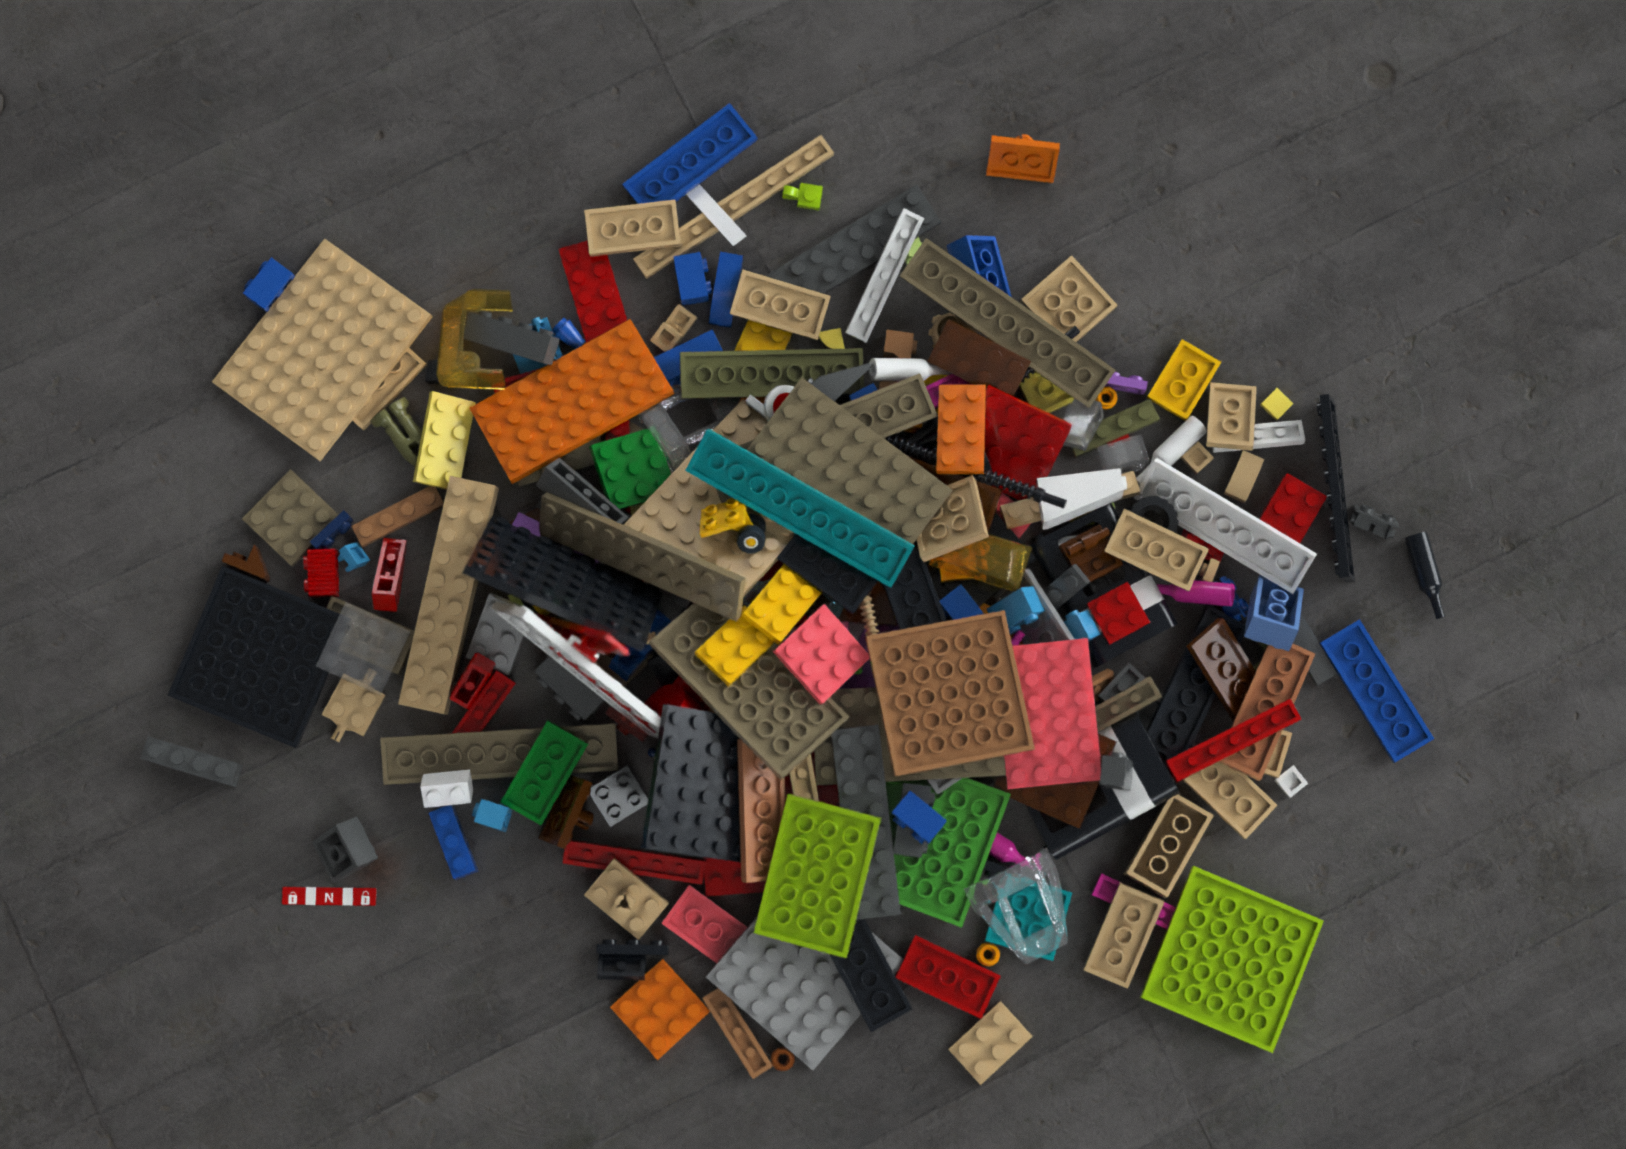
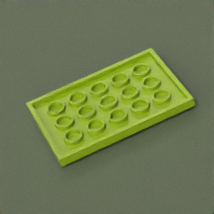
(817, 875)

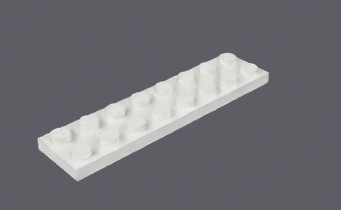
(1229, 527)

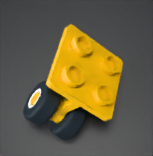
(734, 516)

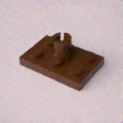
(567, 813)

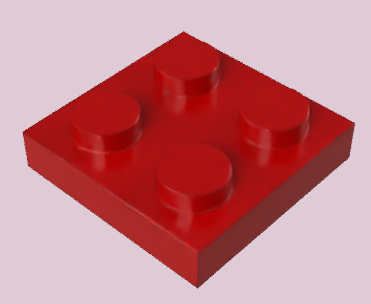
(1118, 613)

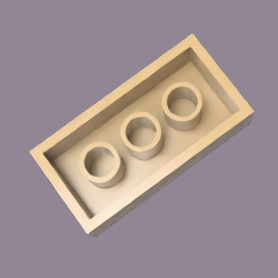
(1168, 845)

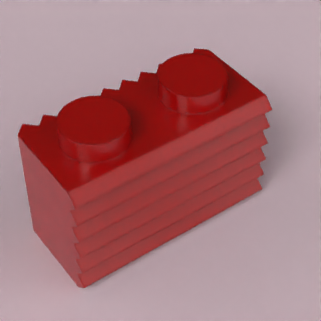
(322, 573)
(472, 680)

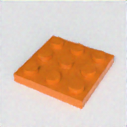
(660, 1009)

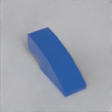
(725, 288)
(627, 665)

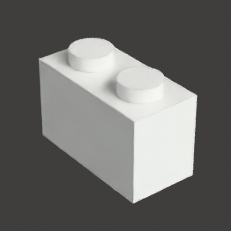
(447, 788)

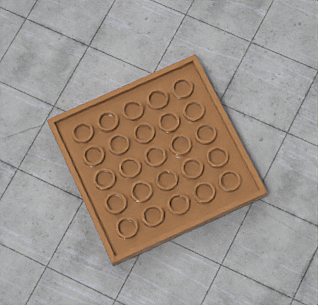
(949, 693)

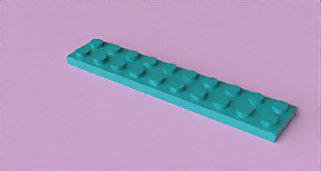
(799, 508)

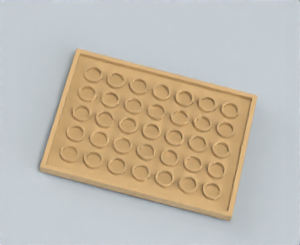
(322, 349)
(675, 511)

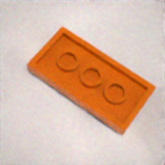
(961, 429)

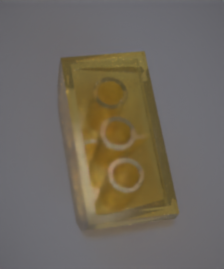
(988, 561)

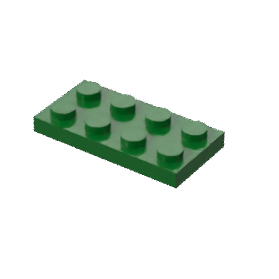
(544, 772)

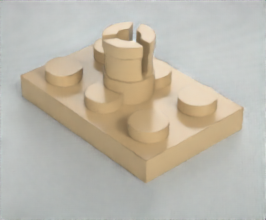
(626, 898)

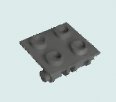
(618, 795)

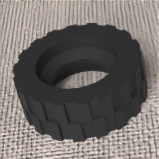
(1160, 505)

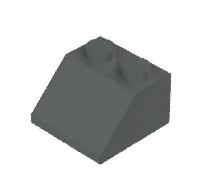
(344, 849)

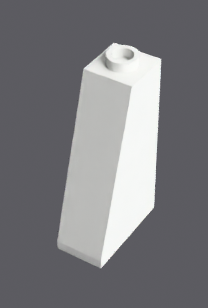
(1083, 494)

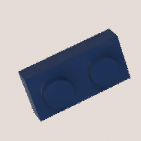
(326, 537)

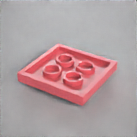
(821, 654)

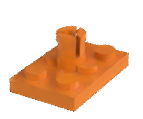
(1022, 158)

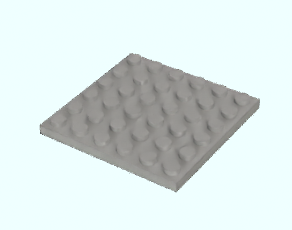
(790, 991)

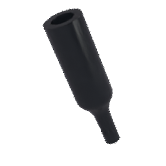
(1426, 569)

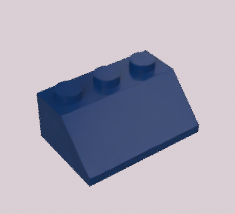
(981, 256)

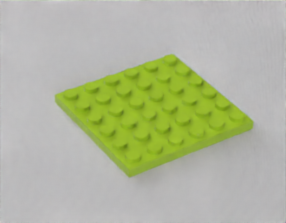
(1232, 959)

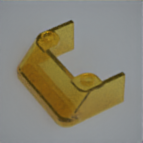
(460, 367)

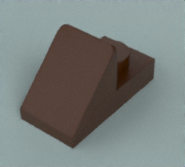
(254, 565)

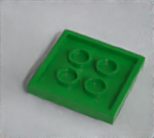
(630, 467)

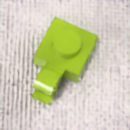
(808, 195)

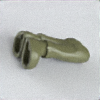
(402, 444)

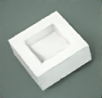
(1291, 781)

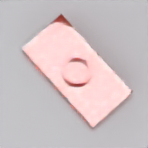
(626, 726)

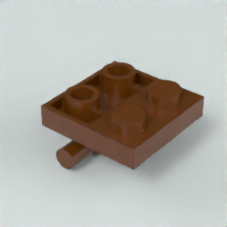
(1089, 554)

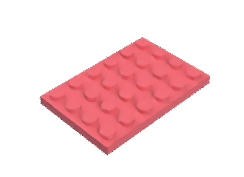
(1060, 716)

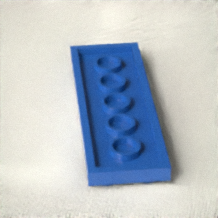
(692, 158)
(1376, 691)

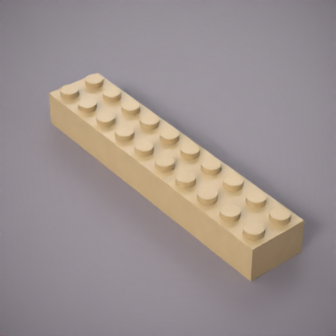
(447, 597)

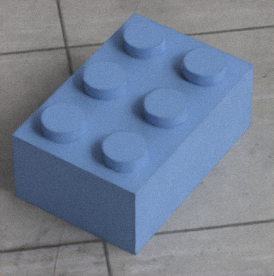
(1273, 614)

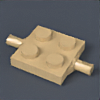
(352, 708)

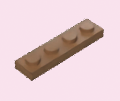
(398, 515)
(737, 1032)

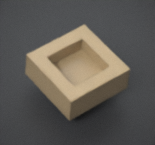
(1197, 457)
(1208, 570)

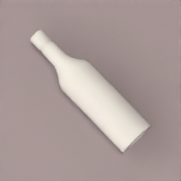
(902, 368)
(1177, 444)

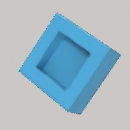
(353, 555)

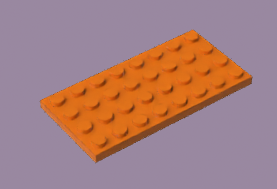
(571, 401)

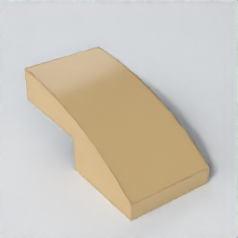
(674, 328)
(1244, 476)

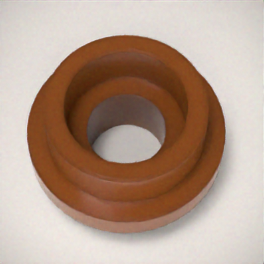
(779, 1066)

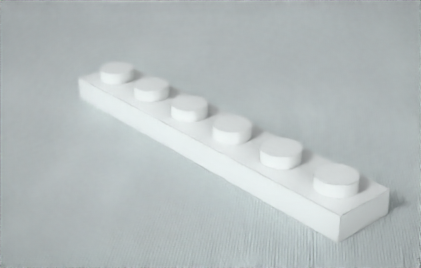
(884, 275)

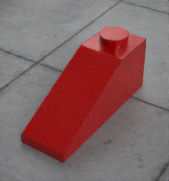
(389, 575)

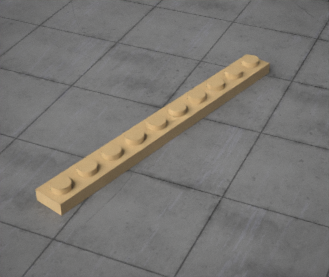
(739, 203)

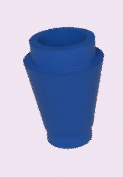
(568, 333)

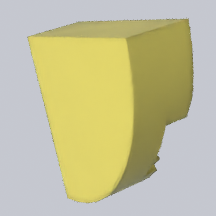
(832, 339)

